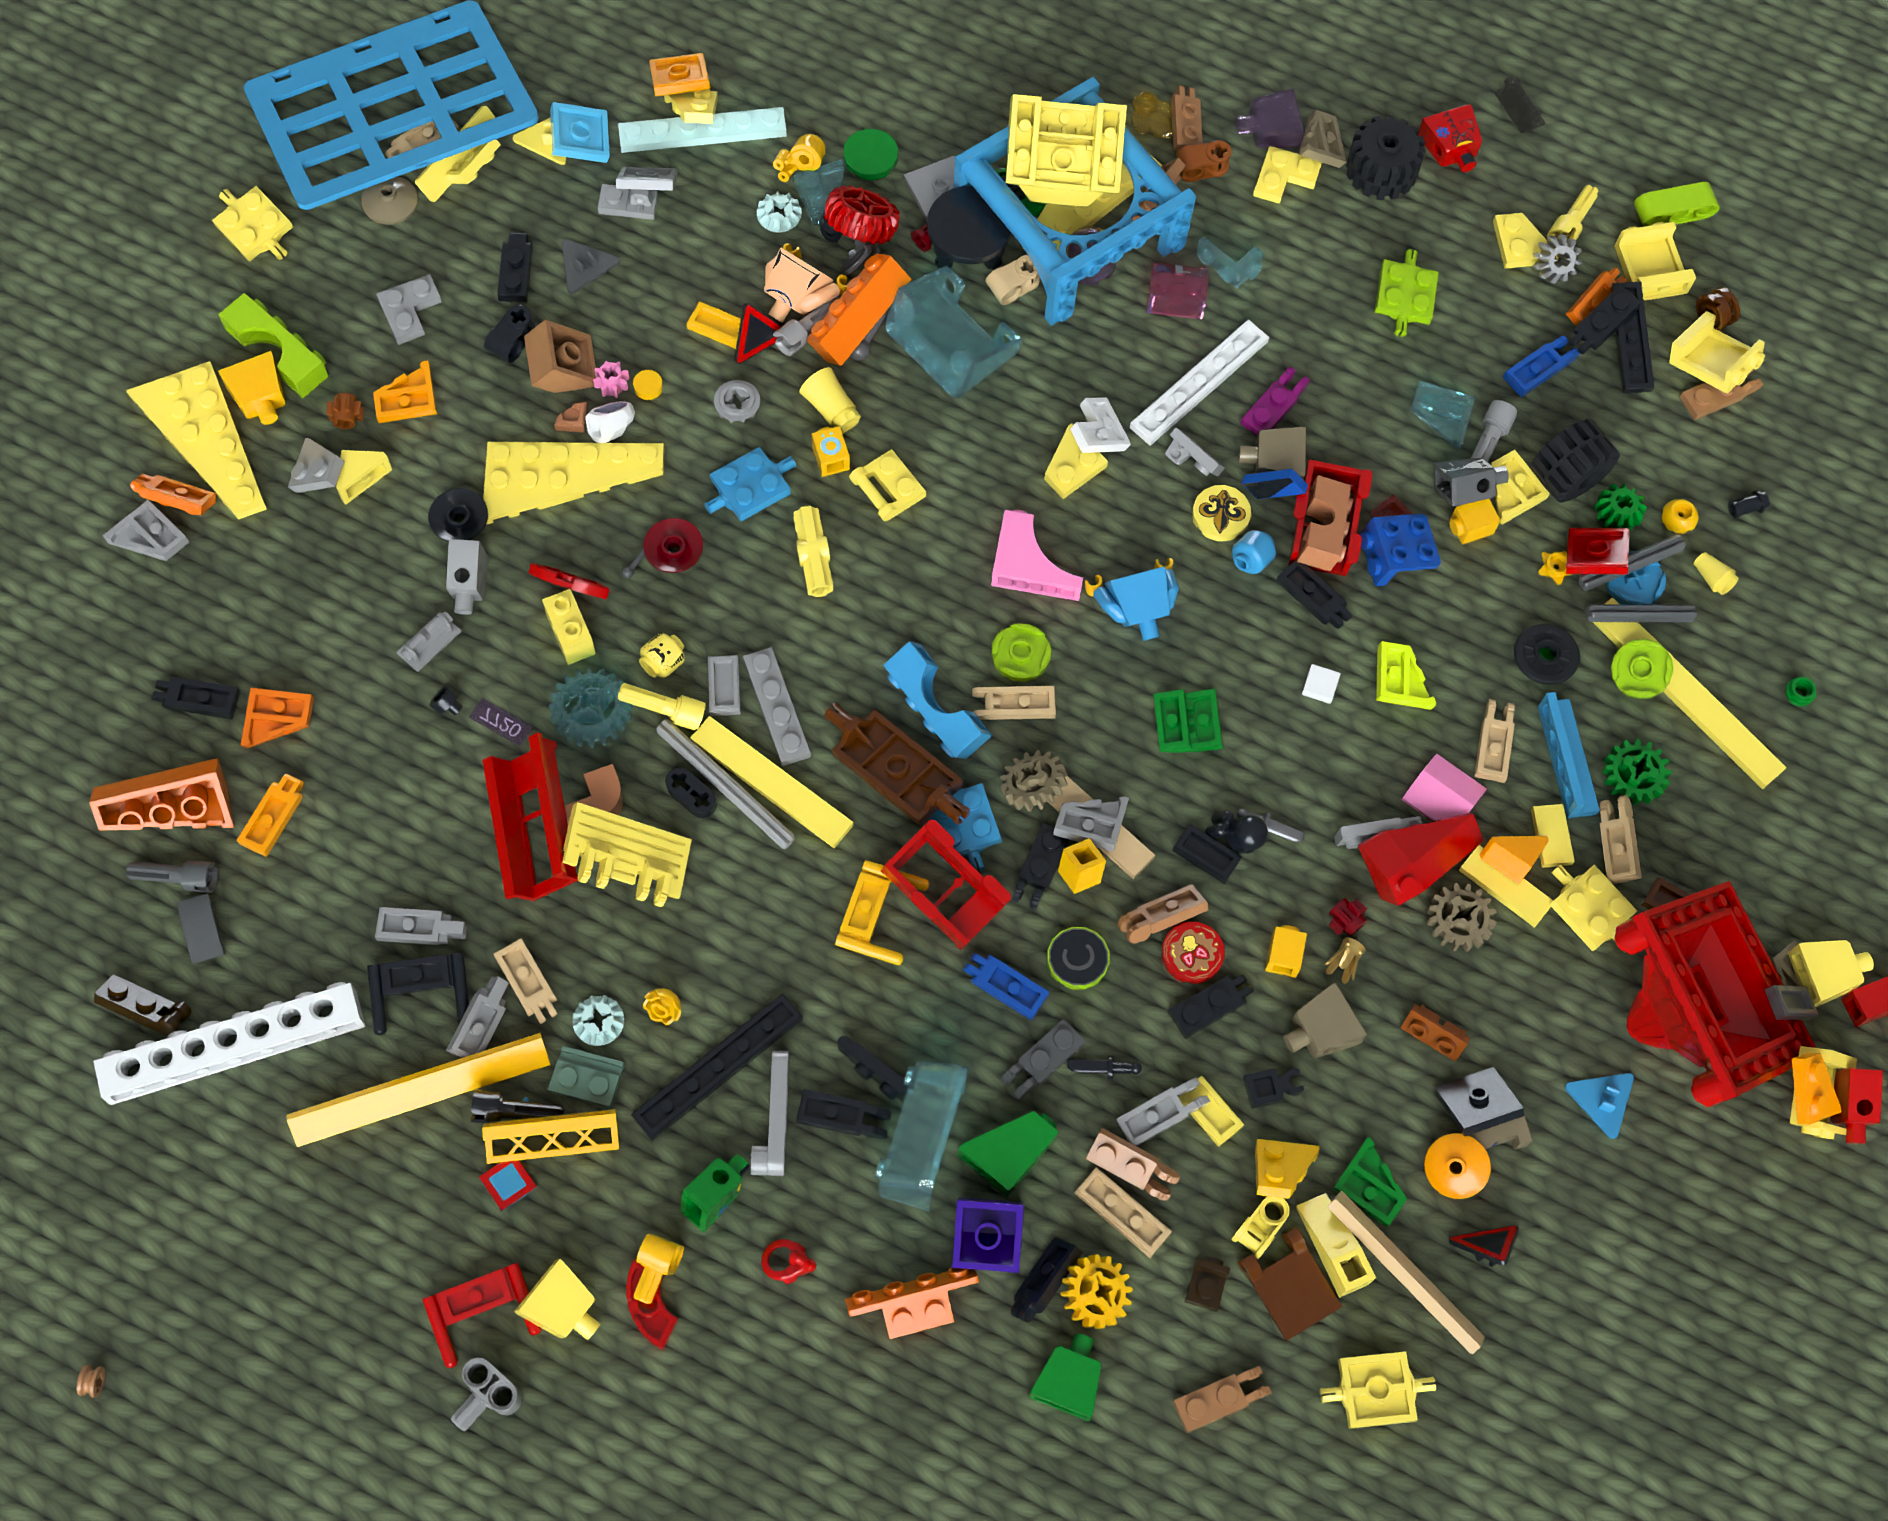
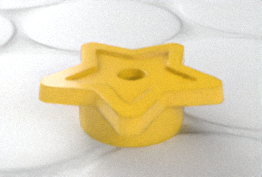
(1548, 569)

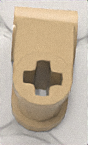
(1013, 280)

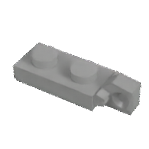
(1358, 833)
(417, 926)
(479, 1020)

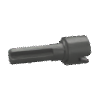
(192, 875)

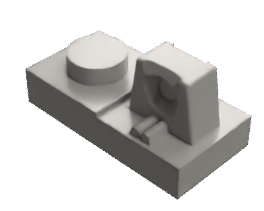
(627, 202)
(1184, 447)

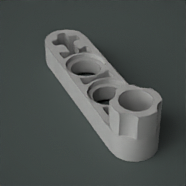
(771, 1159)

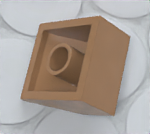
(559, 358)

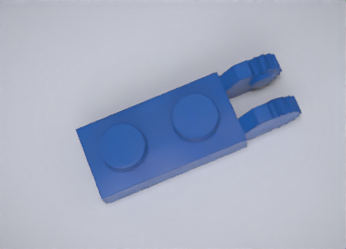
(1539, 366)

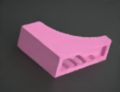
(1023, 565)

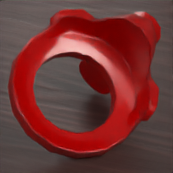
(799, 1262)

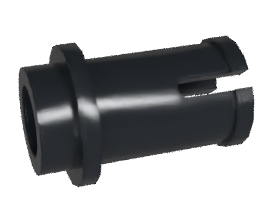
(1756, 502)

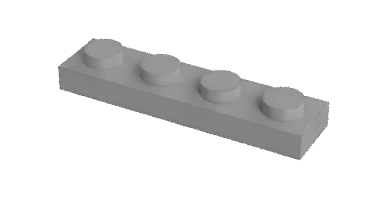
(776, 706)

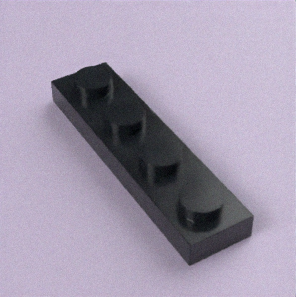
(1634, 346)

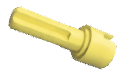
(1570, 223)
(682, 710)

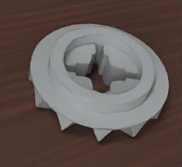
(745, 392)

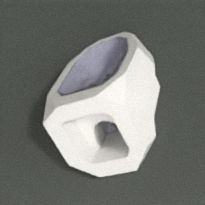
(609, 421)

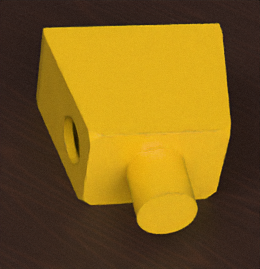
(256, 387)

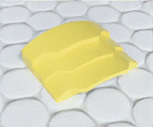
(1064, 150)

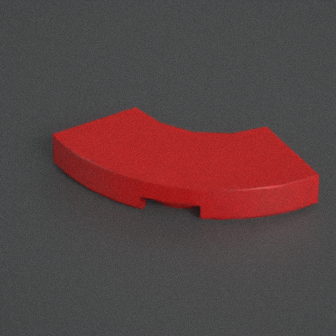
(568, 580)
(651, 1319)

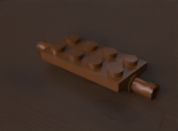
(896, 766)

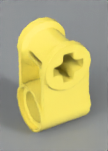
(1259, 1230)

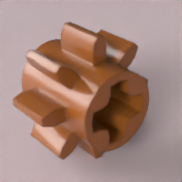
(344, 411)

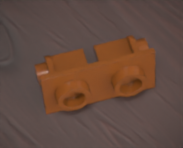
(1445, 1039)

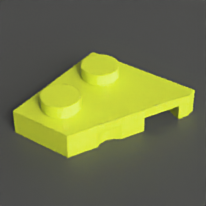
(1400, 678)

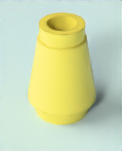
(1716, 574)

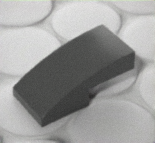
(200, 928)

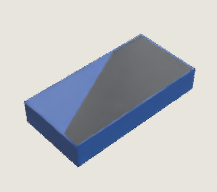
(1274, 484)

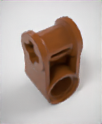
(1202, 161)

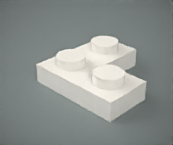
(1102, 429)

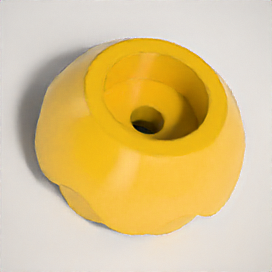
(1674, 522)
(662, 1005)

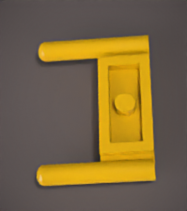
(865, 910)

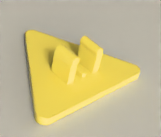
(539, 140)

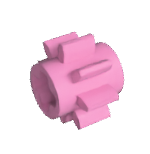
(611, 379)

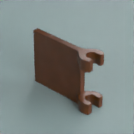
(1292, 1287)

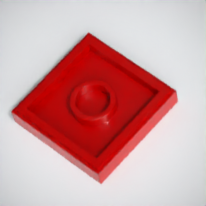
(1597, 551)

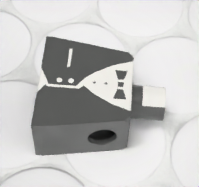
(1467, 480)

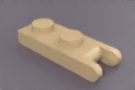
(1016, 702)

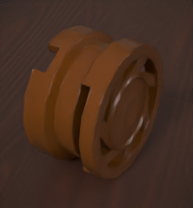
(1720, 303)

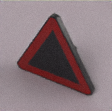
(754, 333)
(1488, 1244)

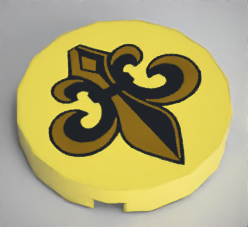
(1221, 512)

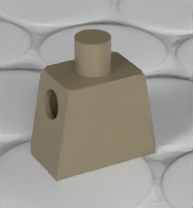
(1277, 451)
(1325, 1025)

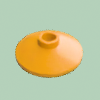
(1474, 1162)

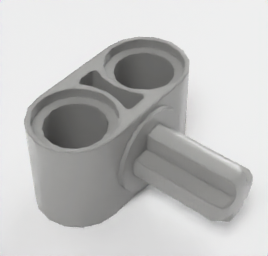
(484, 1394)

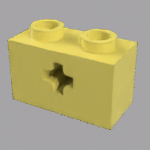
(569, 626)

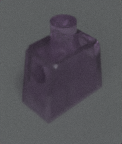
(1274, 121)

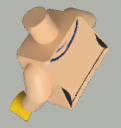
(798, 284)

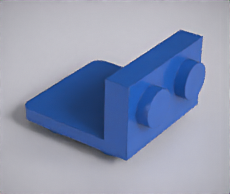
(1398, 545)

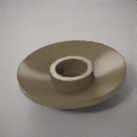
(390, 208)

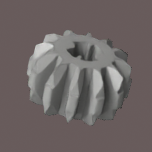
(1567, 256)

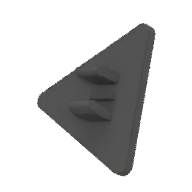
(584, 264)

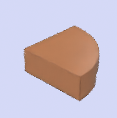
(573, 418)

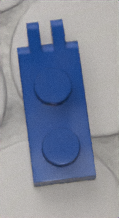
(1007, 985)

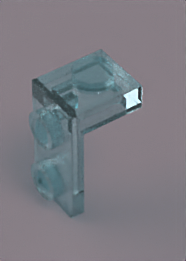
(1229, 270)

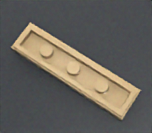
(1128, 852)

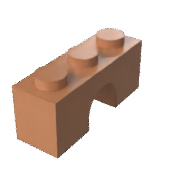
(1330, 504)

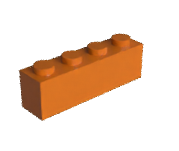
(857, 309)
(166, 799)

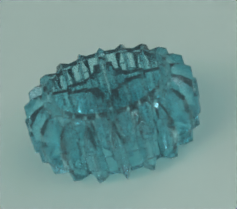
(573, 723)

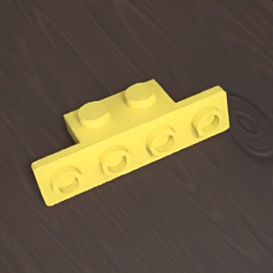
(460, 167)

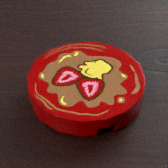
(1193, 952)

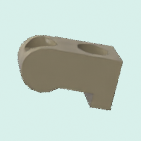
(1513, 1131)

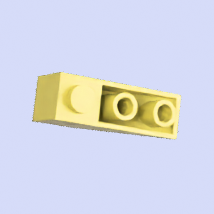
(1336, 1246)

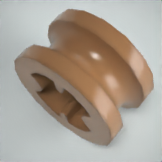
(90, 1381)

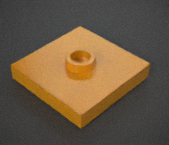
(679, 74)

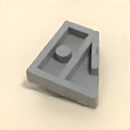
(315, 468)
(147, 533)
(1092, 820)

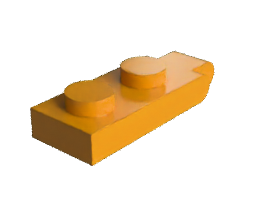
(272, 815)

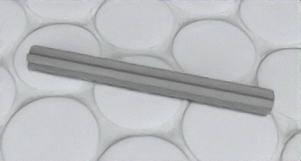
(725, 784)

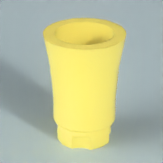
(830, 399)

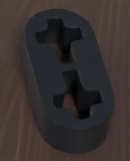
(696, 788)

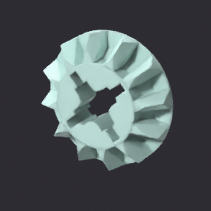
(775, 221)
(590, 1032)

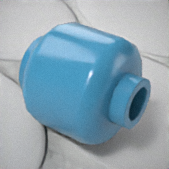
(1254, 552)

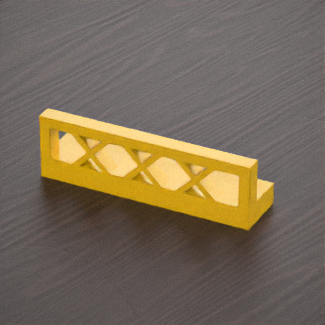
(547, 1126)

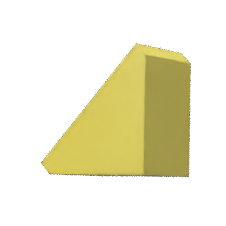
(360, 472)

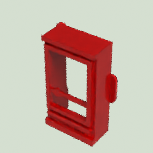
(1360, 487)
(975, 912)

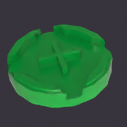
(870, 154)

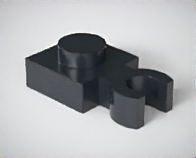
(1267, 1088)

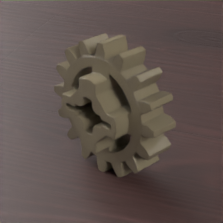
(1033, 780)
(1460, 904)

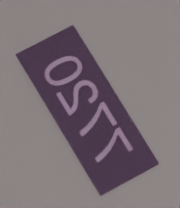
(501, 722)

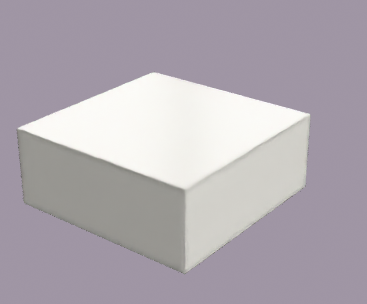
(1321, 683)

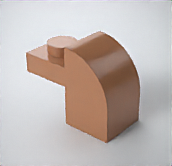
(604, 791)

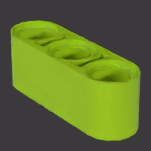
(1677, 204)

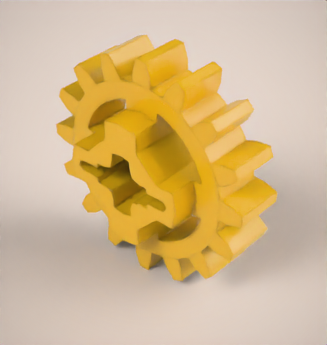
(1110, 1294)

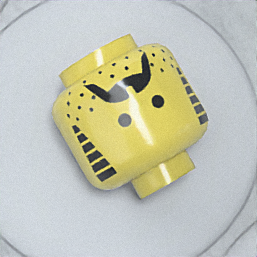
(662, 655)

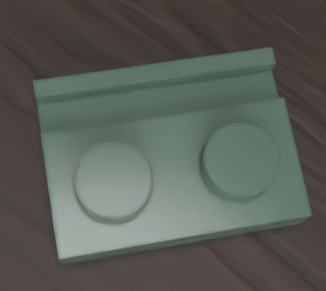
(586, 1077)

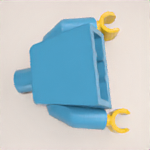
(1138, 597)

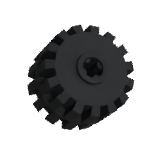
(1385, 157)
(1575, 460)

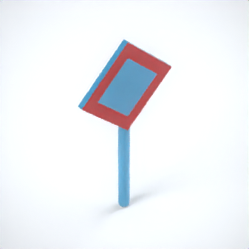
(508, 1181)

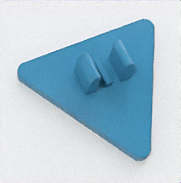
(1603, 1100)

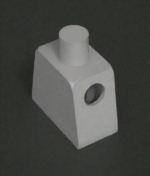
(466, 573)

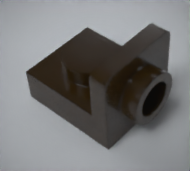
(1207, 1283)

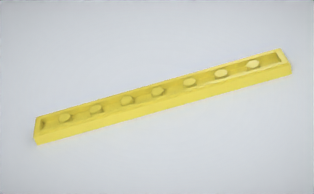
(1706, 710)

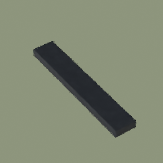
(717, 1067)

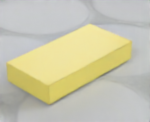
(1552, 822)
(1214, 1117)

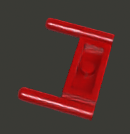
(471, 1299)

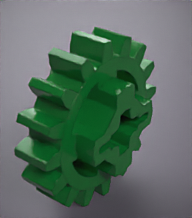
(1623, 771)

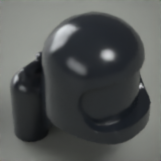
(1243, 833)

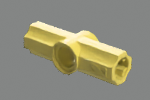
(813, 551)

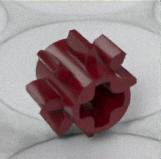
(1347, 917)

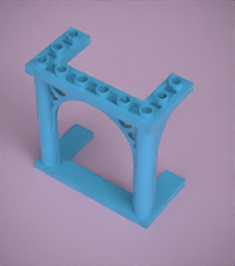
(1055, 268)

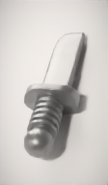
(1275, 827)

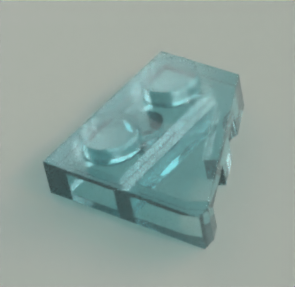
(1443, 411)

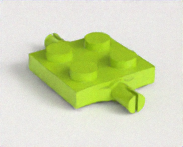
(1406, 292)

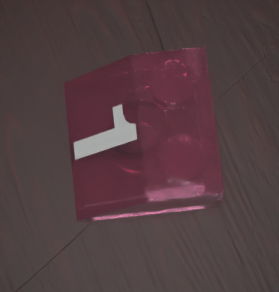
(1177, 290)

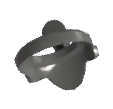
(861, 252)

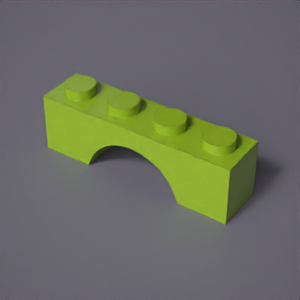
(252, 324)

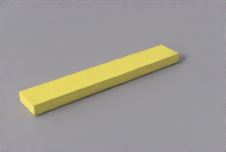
(772, 782)

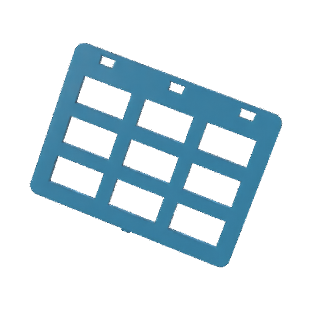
(385, 46)

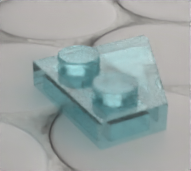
(816, 187)

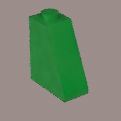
(1010, 1150)

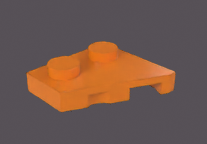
(274, 715)

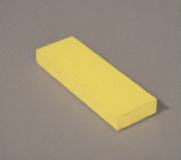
(1522, 899)

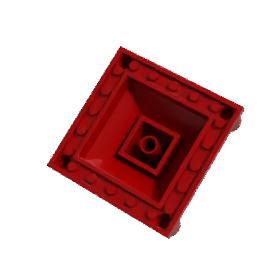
(1708, 993)

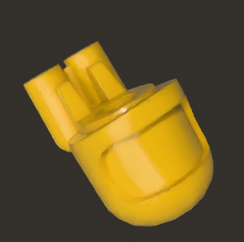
(804, 155)

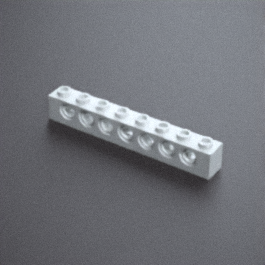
(113, 1068)

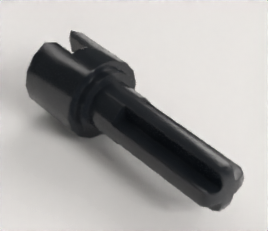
(492, 1107)

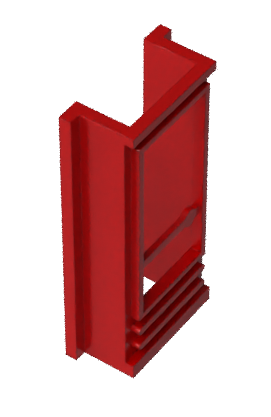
(505, 786)

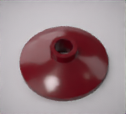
(671, 534)

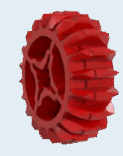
(861, 214)

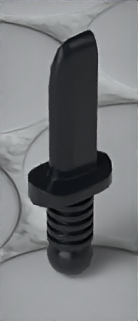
(1104, 1066)

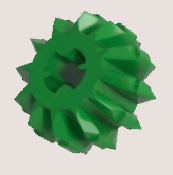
(1620, 507)

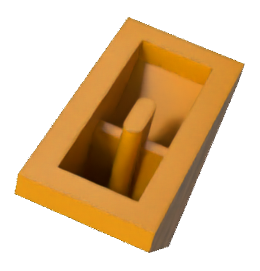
(1513, 854)

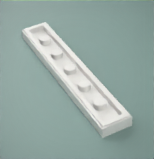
(1199, 382)

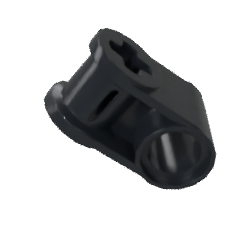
(508, 336)

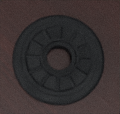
(1541, 670)

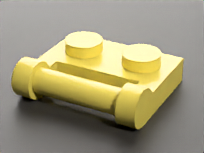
(894, 479)

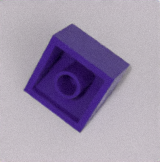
(988, 1234)

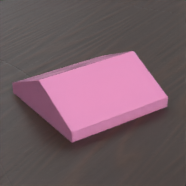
(1443, 791)

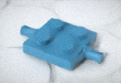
(750, 484)
(975, 831)

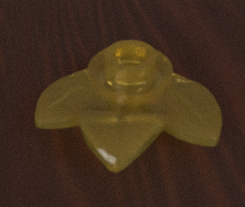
(1151, 115)

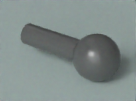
(863, 349)

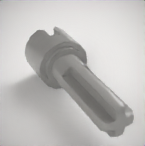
(794, 333)
(1496, 424)

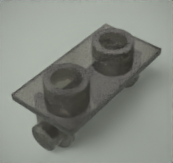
(1519, 105)

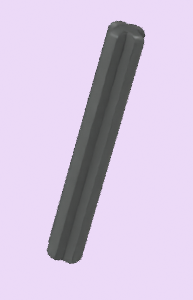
(1636, 561)
(1640, 613)

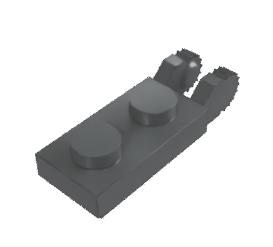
(1045, 1057)

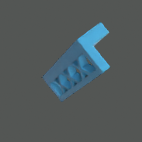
(1567, 757)

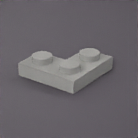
(402, 304)

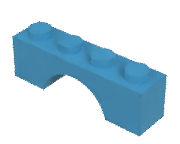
(914, 673)

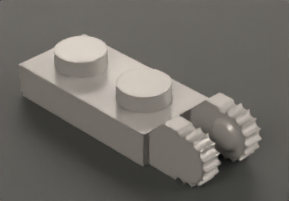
(1159, 1113)

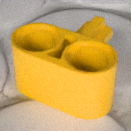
(659, 1258)

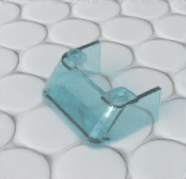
(922, 1132)

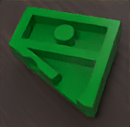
(1371, 1185)

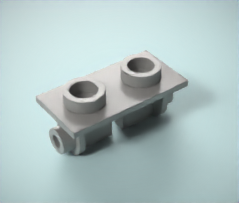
(429, 641)

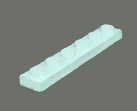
(725, 128)

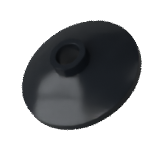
(455, 505)

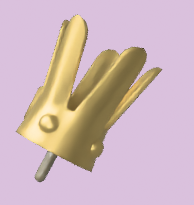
(1346, 958)

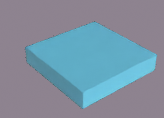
(579, 132)

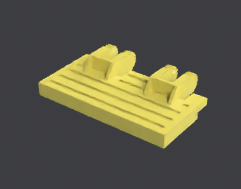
(625, 851)

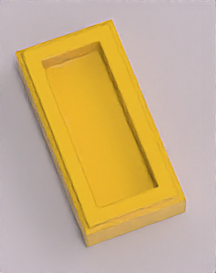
(715, 324)

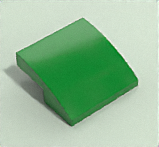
(1188, 721)

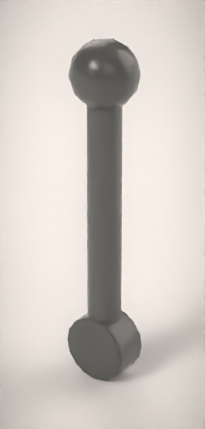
(627, 572)

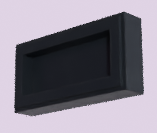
(1207, 853)

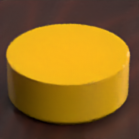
(648, 384)

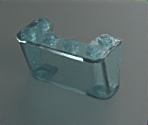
(943, 336)

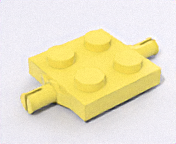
(253, 224)
(1591, 905)
(1377, 1390)

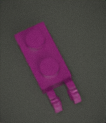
(1274, 403)

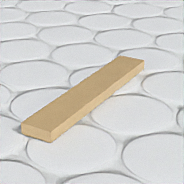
(1406, 1272)

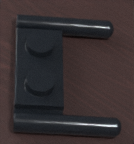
(413, 977)

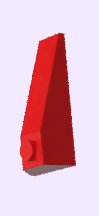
(1416, 856)

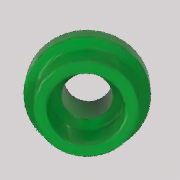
(1806, 686)

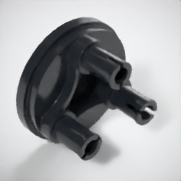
(966, 229)

